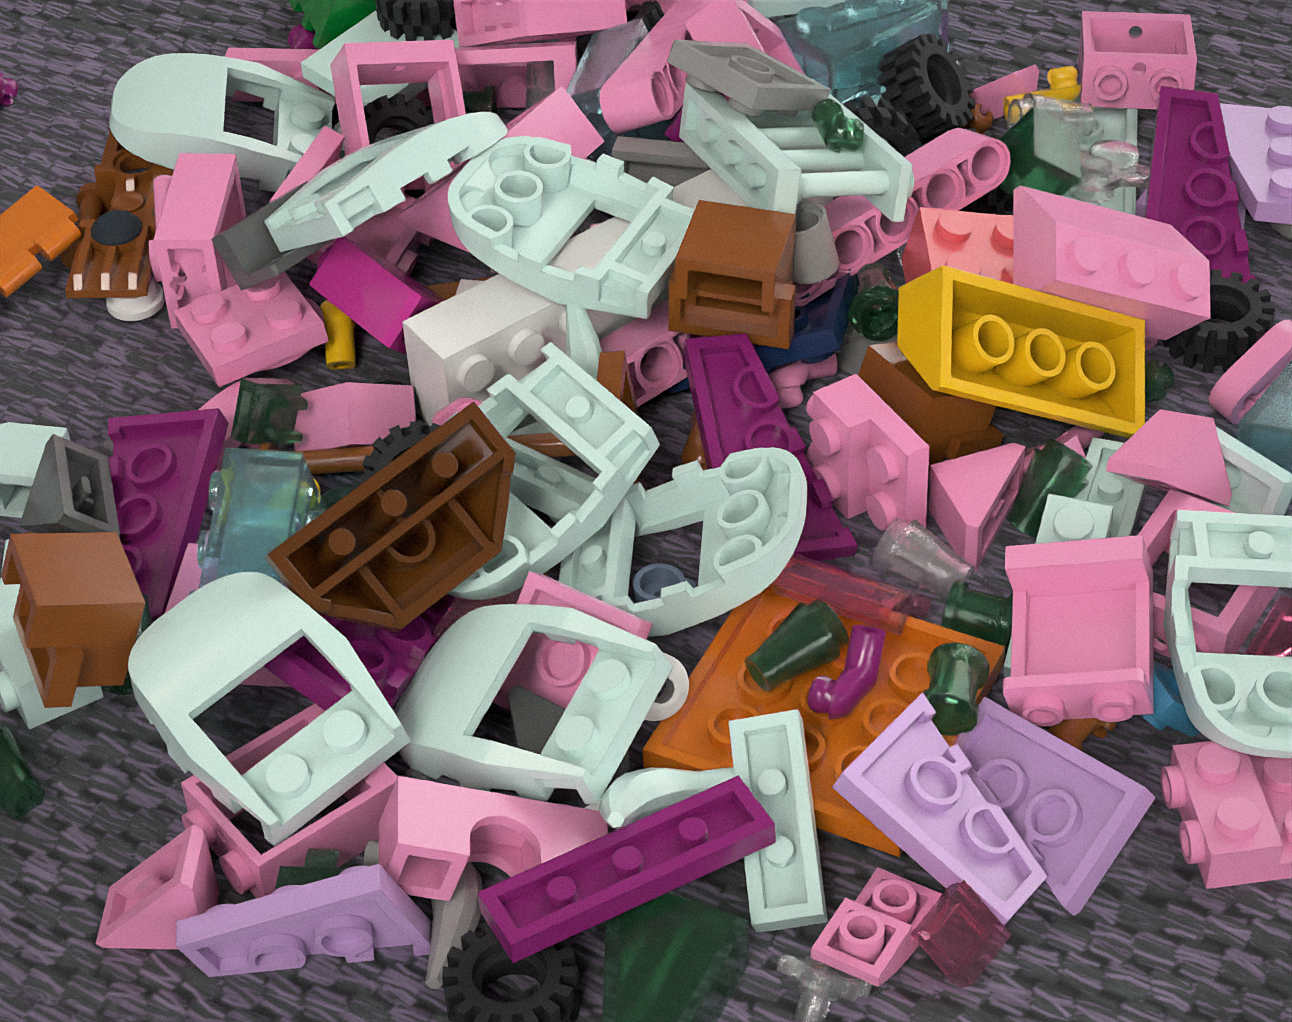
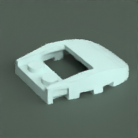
(179, 107)
(372, 178)
(531, 195)
(596, 430)
(750, 530)
(218, 642)
(471, 665)
(1230, 697)

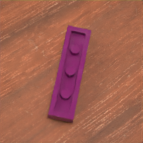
(626, 868)

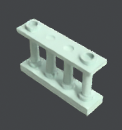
(783, 158)

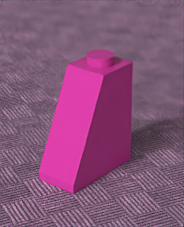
(371, 290)

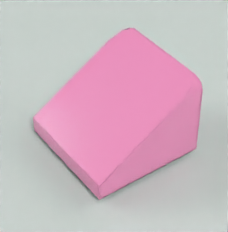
(1016, 83)

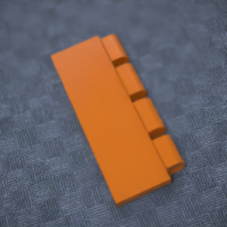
(29, 227)

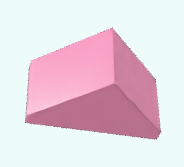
(353, 414)
(1176, 454)
(974, 496)
(158, 892)

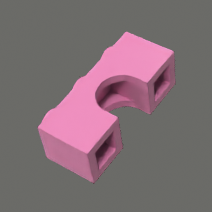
(439, 828)

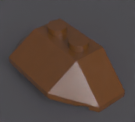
(406, 529)

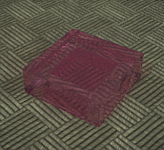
(961, 934)

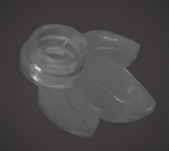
(1107, 167)

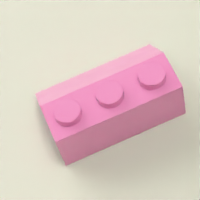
(551, 118)
(1109, 261)

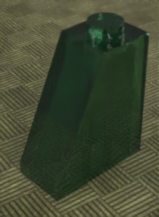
(672, 962)

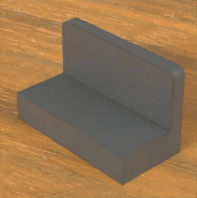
(251, 250)

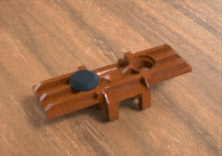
(114, 247)

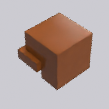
(735, 275)
(943, 421)
(73, 609)

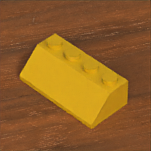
(1024, 350)

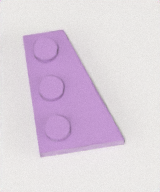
(1261, 159)
(1056, 797)
(934, 812)
(328, 917)

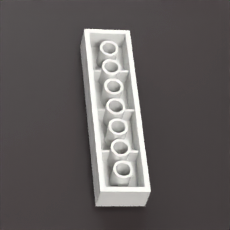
(502, 326)

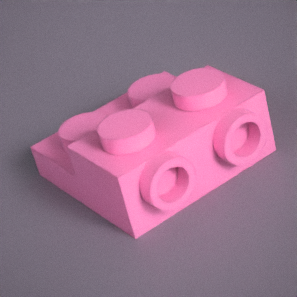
(867, 454)
(1231, 812)

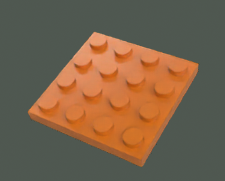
(725, 691)

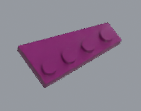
(1193, 180)
(742, 412)
(162, 490)
(387, 656)

